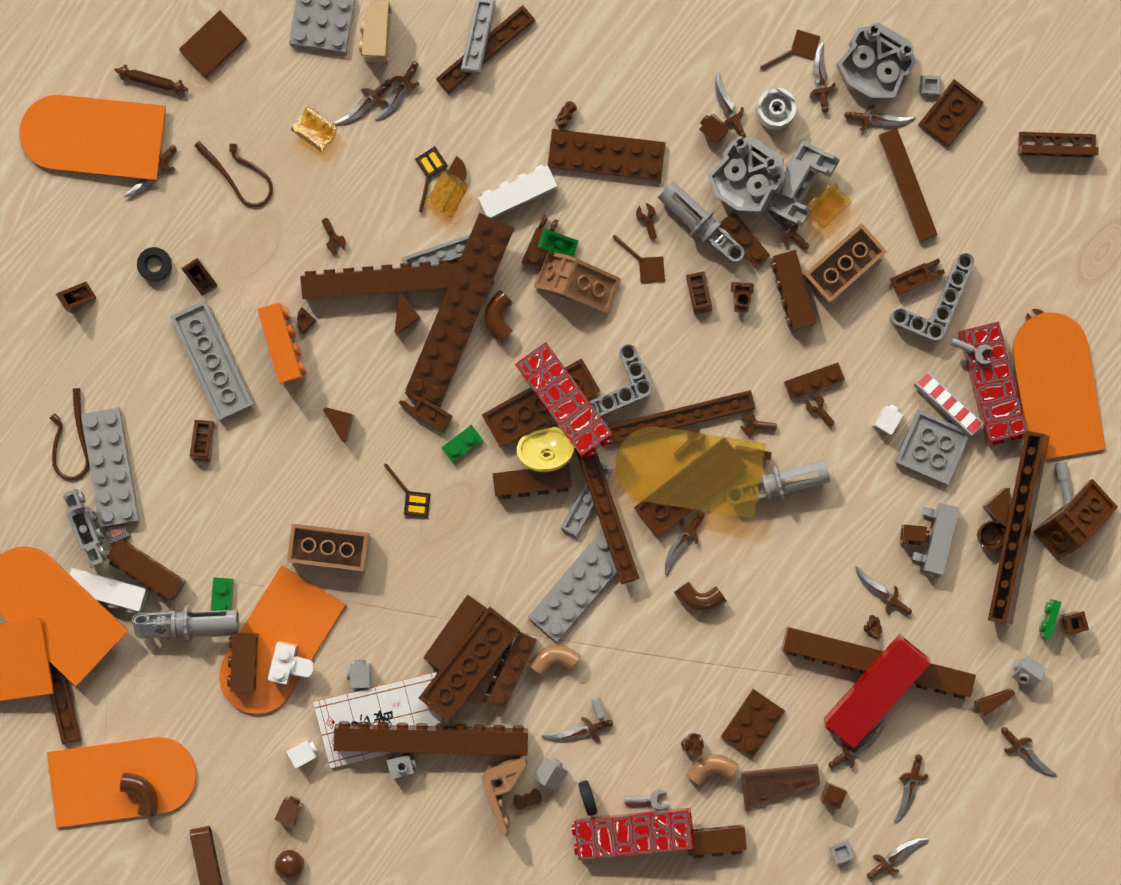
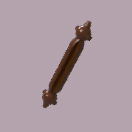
(150, 79)

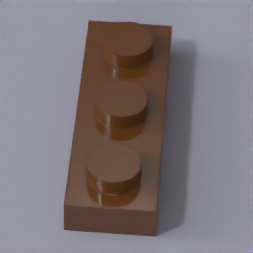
(743, 236)
(814, 380)

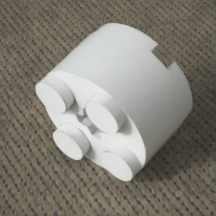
(770, 99)

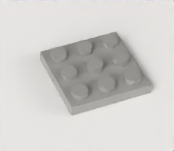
(322, 24)
(932, 447)

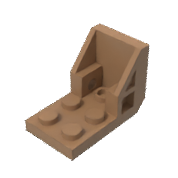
(577, 281)
(508, 773)

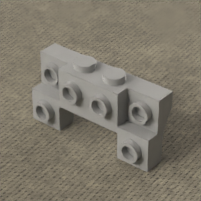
(800, 176)
(85, 527)

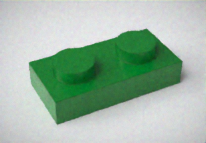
(557, 243)
(462, 443)
(221, 594)
(1047, 626)

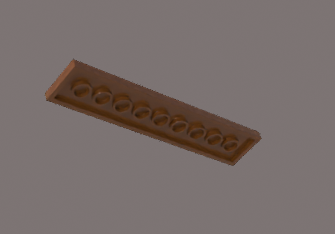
(460, 308)

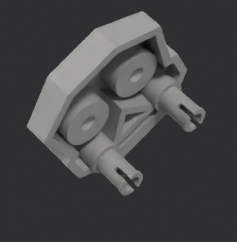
(868, 75)
(739, 188)

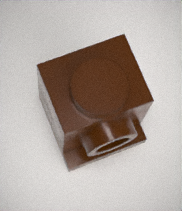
(914, 534)
(1074, 622)

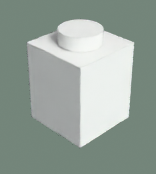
(888, 419)
(302, 753)

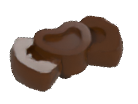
(565, 114)
(527, 799)

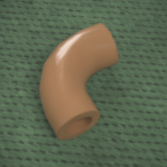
(554, 655)
(711, 764)

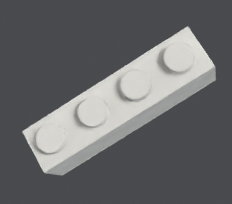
(517, 193)
(112, 591)

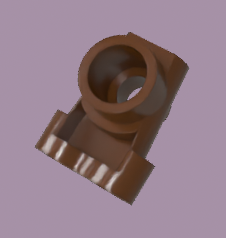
(743, 293)
(693, 743)

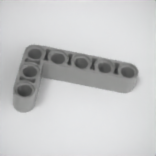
(942, 304)
(632, 388)

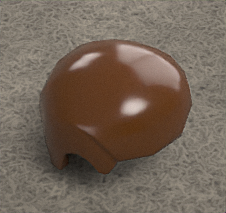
(991, 535)
(289, 865)

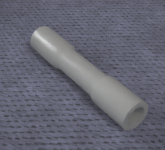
(1063, 477)

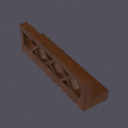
(1059, 150)

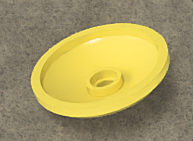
(545, 449)

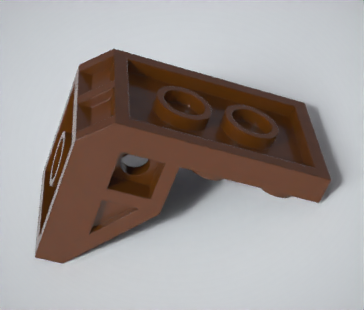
(1076, 521)

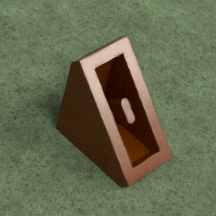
(199, 276)
(76, 297)
(405, 315)
(340, 421)
(999, 506)

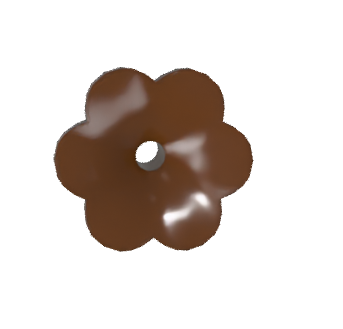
(873, 627)

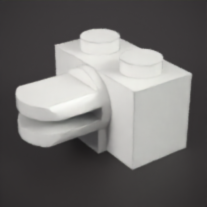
(287, 663)

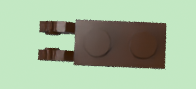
(535, 255)
(914, 277)
(428, 412)

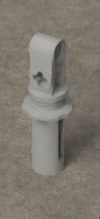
(707, 229)
(771, 486)
(185, 623)

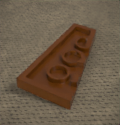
(774, 783)

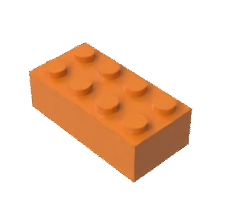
(281, 343)

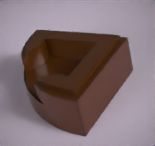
(458, 168)
(304, 320)

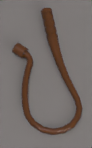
(233, 148)
(56, 419)

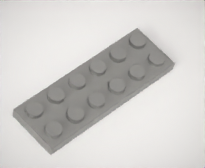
(212, 360)
(110, 467)
(575, 589)

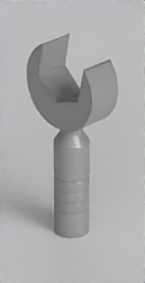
(971, 349)
(645, 799)

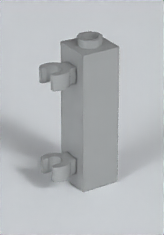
(939, 540)

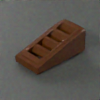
(703, 308)
(208, 441)
(990, 702)

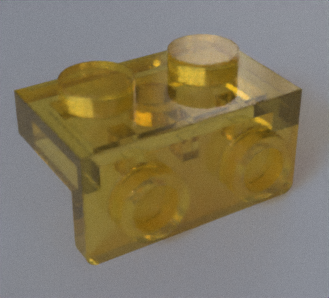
(314, 129)
(447, 194)
(828, 205)

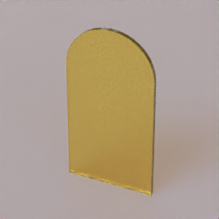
(691, 470)

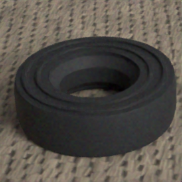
(160, 274)
(587, 797)

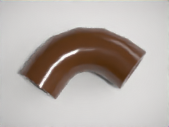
(495, 317)
(700, 601)
(143, 790)

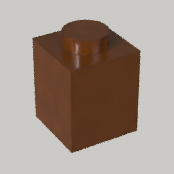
(714, 128)
(833, 795)
(289, 811)

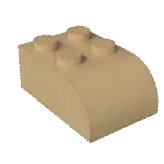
(376, 32)

